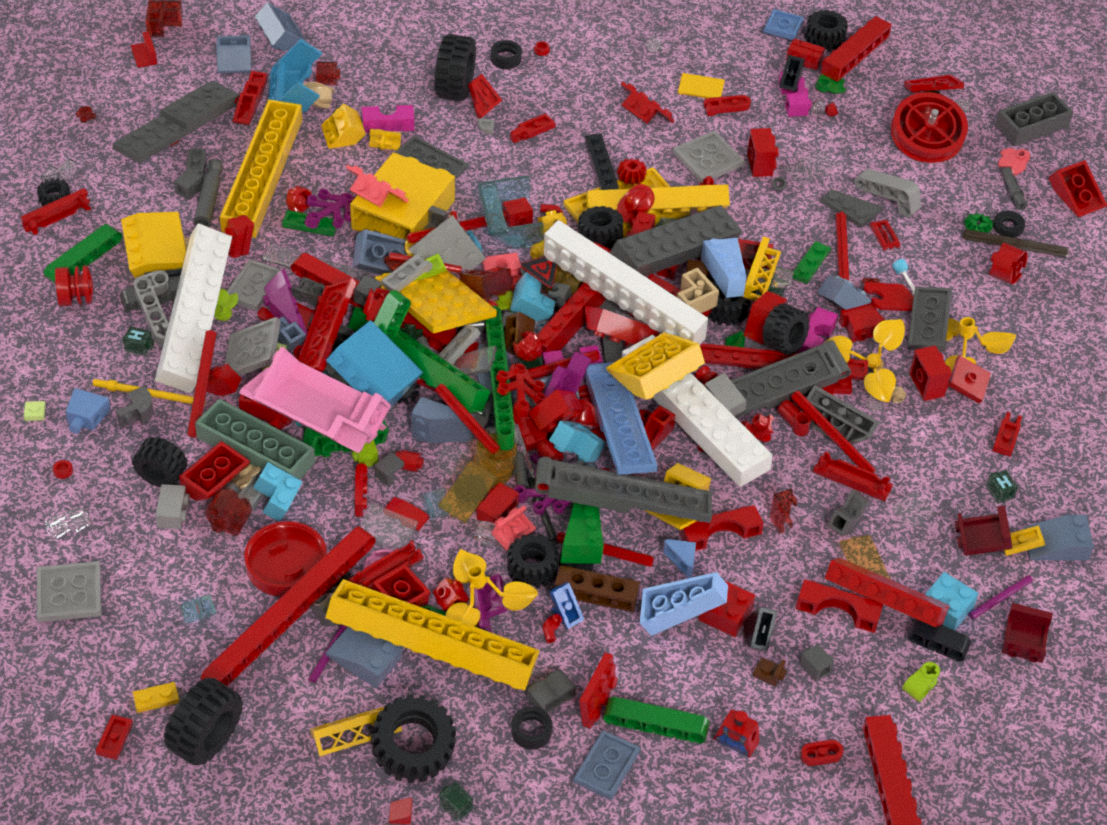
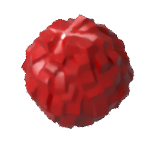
(297, 199)
(529, 347)

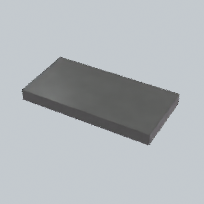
(432, 156)
(929, 318)

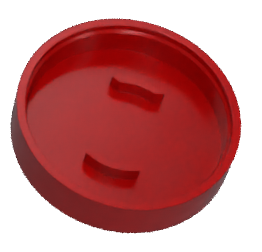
(282, 555)

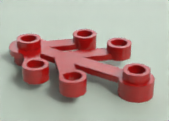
(520, 374)

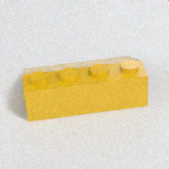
(154, 242)
(657, 364)

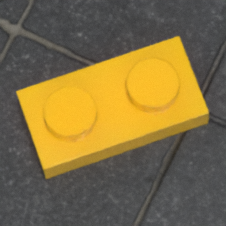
(1025, 540)
(155, 697)

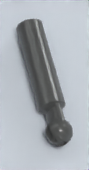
(208, 193)

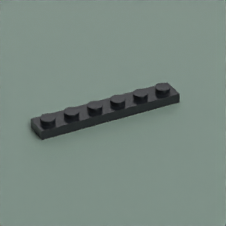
(601, 162)

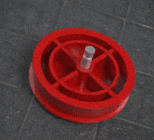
(929, 127)

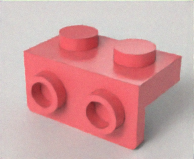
(512, 527)

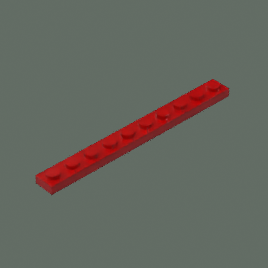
(761, 358)

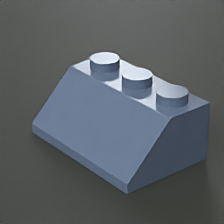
(279, 27)

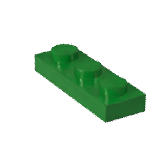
(296, 221)
(811, 262)

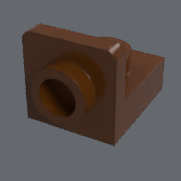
(770, 671)

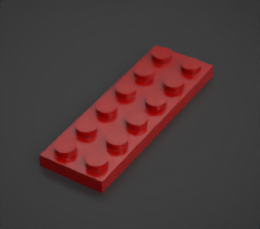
(326, 324)

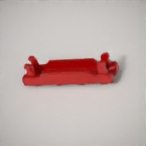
(55, 211)
(853, 477)
(388, 563)

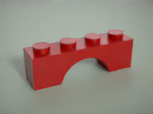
(659, 426)
(742, 521)
(817, 597)

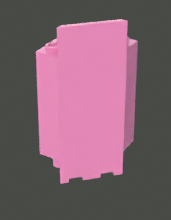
(318, 401)

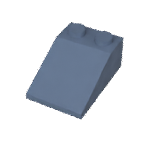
(372, 249)
(437, 423)
(1064, 539)
(365, 655)

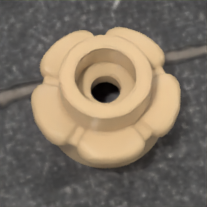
(898, 395)

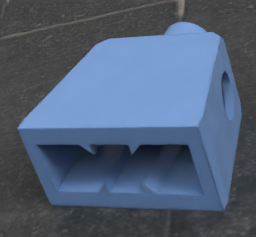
(86, 410)

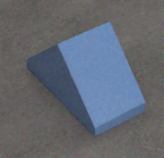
(681, 554)

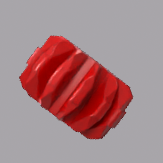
(632, 171)

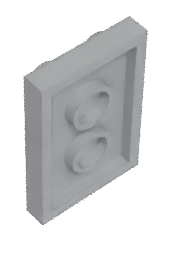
(251, 284)

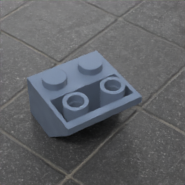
(234, 54)
(842, 293)

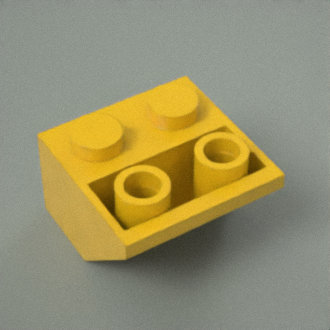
(343, 128)

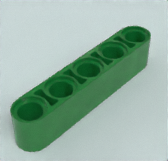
(85, 251)
(392, 313)
(656, 719)

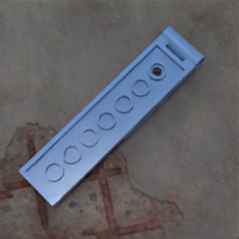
(619, 421)

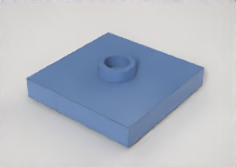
(783, 24)

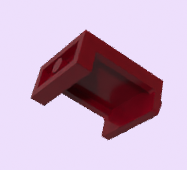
(984, 533)
(1027, 633)

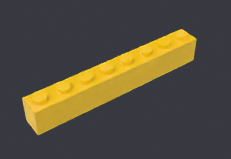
(668, 198)

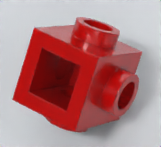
(449, 593)

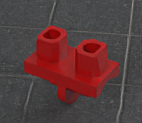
(761, 427)

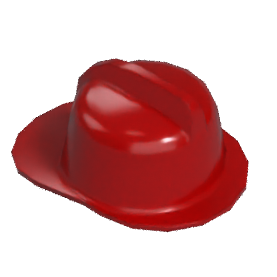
(636, 199)
(589, 416)

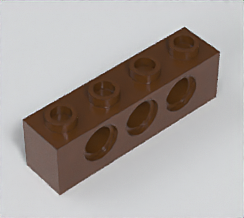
(611, 590)

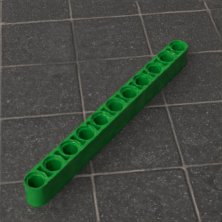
(501, 403)

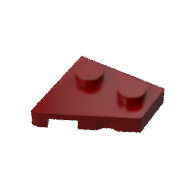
(483, 96)

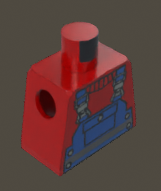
(739, 733)

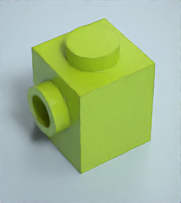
(367, 455)

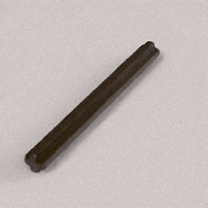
(1023, 244)

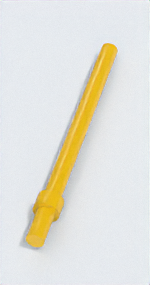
(113, 385)

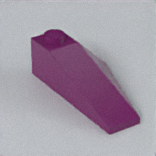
(280, 300)

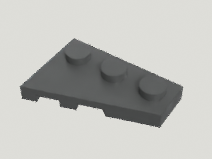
(856, 209)

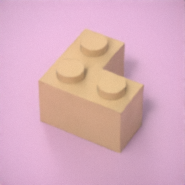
(698, 291)

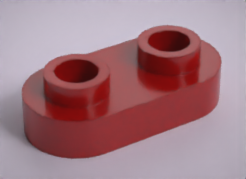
(820, 752)

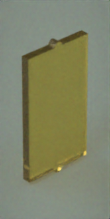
(467, 492)
(864, 554)

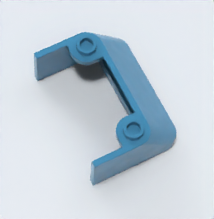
(290, 72)

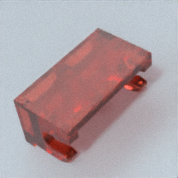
(781, 509)

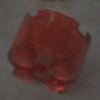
(228, 512)

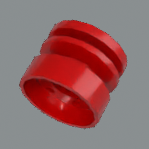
(73, 286)

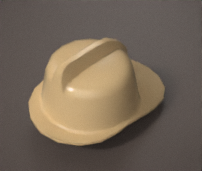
(325, 94)

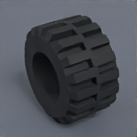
(826, 29)
(601, 225)
(729, 312)
(786, 329)
(159, 462)
(533, 573)

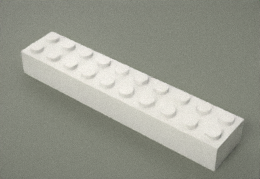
(622, 284)
(193, 308)
(713, 427)

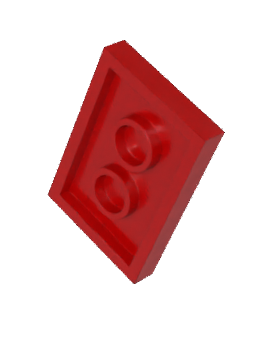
(598, 690)

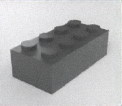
(1034, 118)

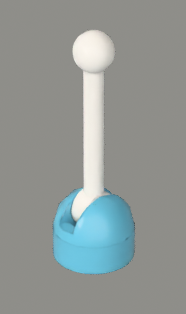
(901, 267)

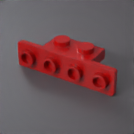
(641, 106)

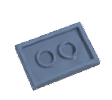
(607, 765)

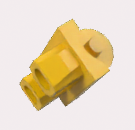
(385, 139)

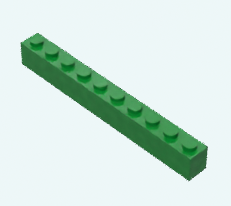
(436, 369)

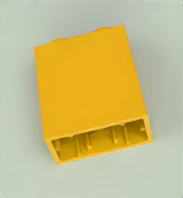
(423, 189)

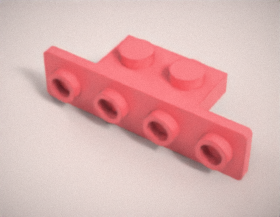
(371, 189)

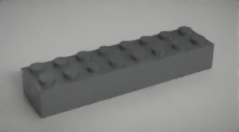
(674, 241)

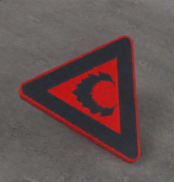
(542, 270)

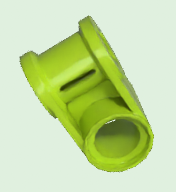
(922, 681)

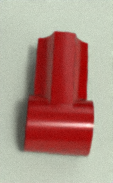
(798, 420)

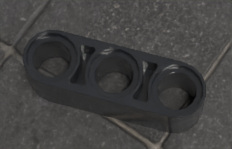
(939, 638)

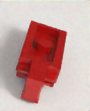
(532, 128)

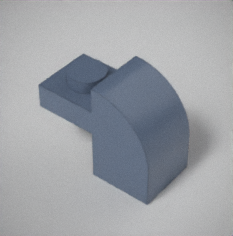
(290, 334)

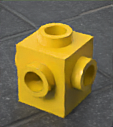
(550, 219)

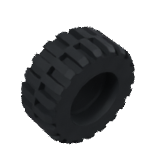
(455, 67)
(418, 712)
(203, 721)

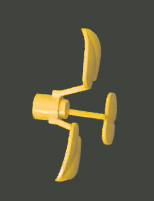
(995, 341)
(882, 381)
(472, 569)

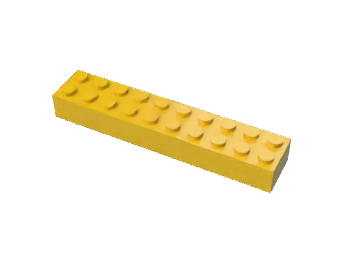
(263, 164)
(432, 634)

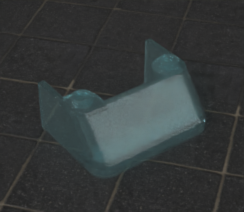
(491, 198)

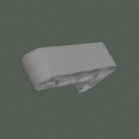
(891, 187)
(154, 310)

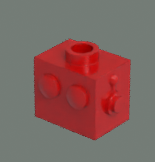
(517, 212)

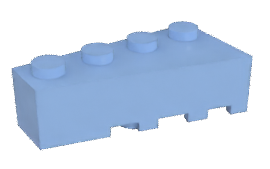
(725, 265)
(680, 601)

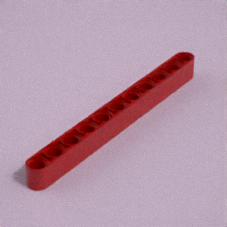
(322, 273)
(290, 607)

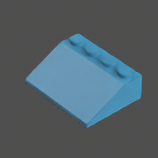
(375, 364)

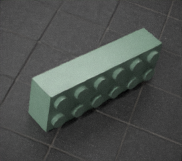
(254, 439)

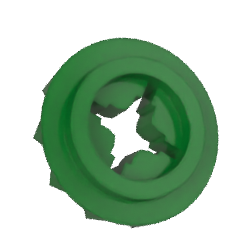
(985, 226)

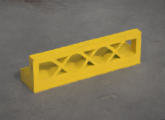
(757, 272)
(345, 724)

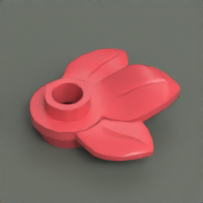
(1015, 159)

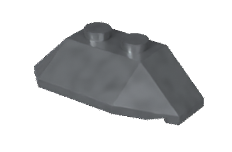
(848, 420)

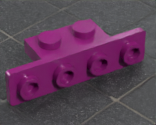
(570, 377)
(489, 602)

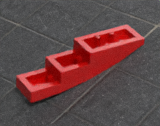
(250, 98)

